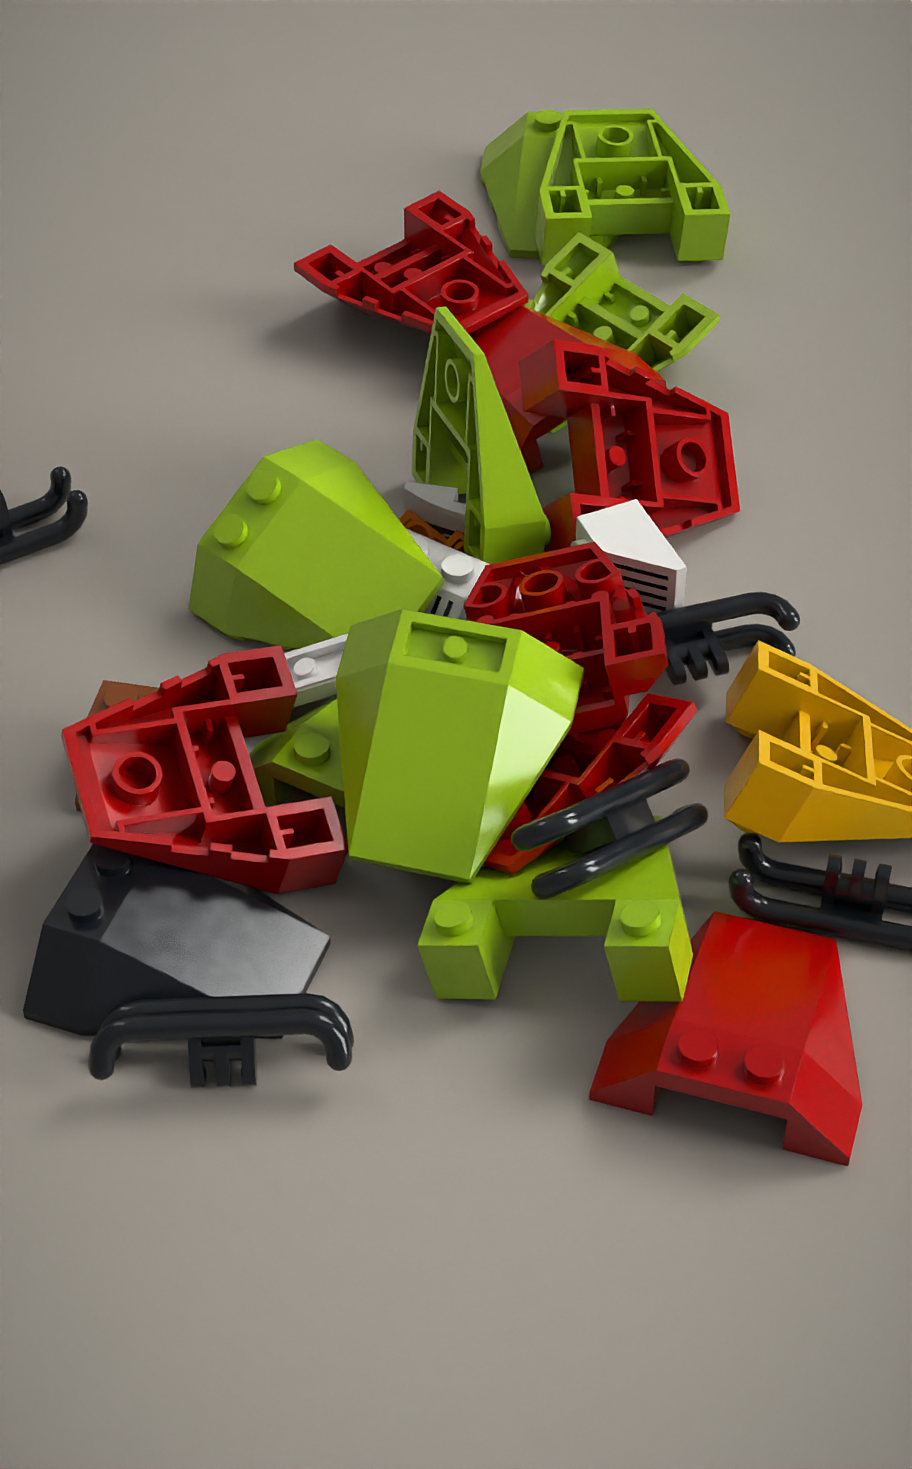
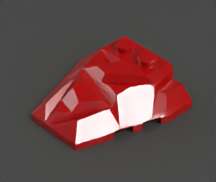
(584, 612)

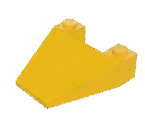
(818, 756)

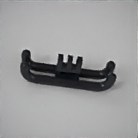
(49, 535)
(693, 642)
(612, 818)
(849, 903)
(222, 1031)

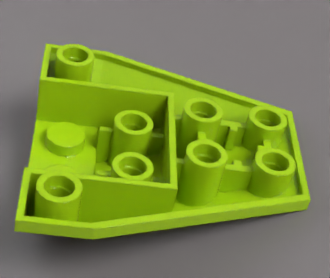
(444, 736)

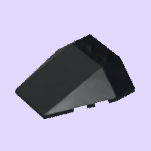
(159, 933)

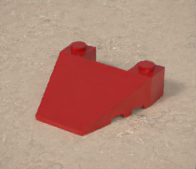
(630, 441)
(180, 787)

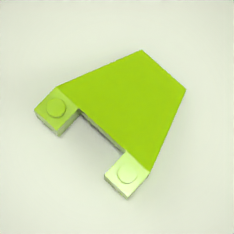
(628, 177)
(469, 445)
(633, 906)

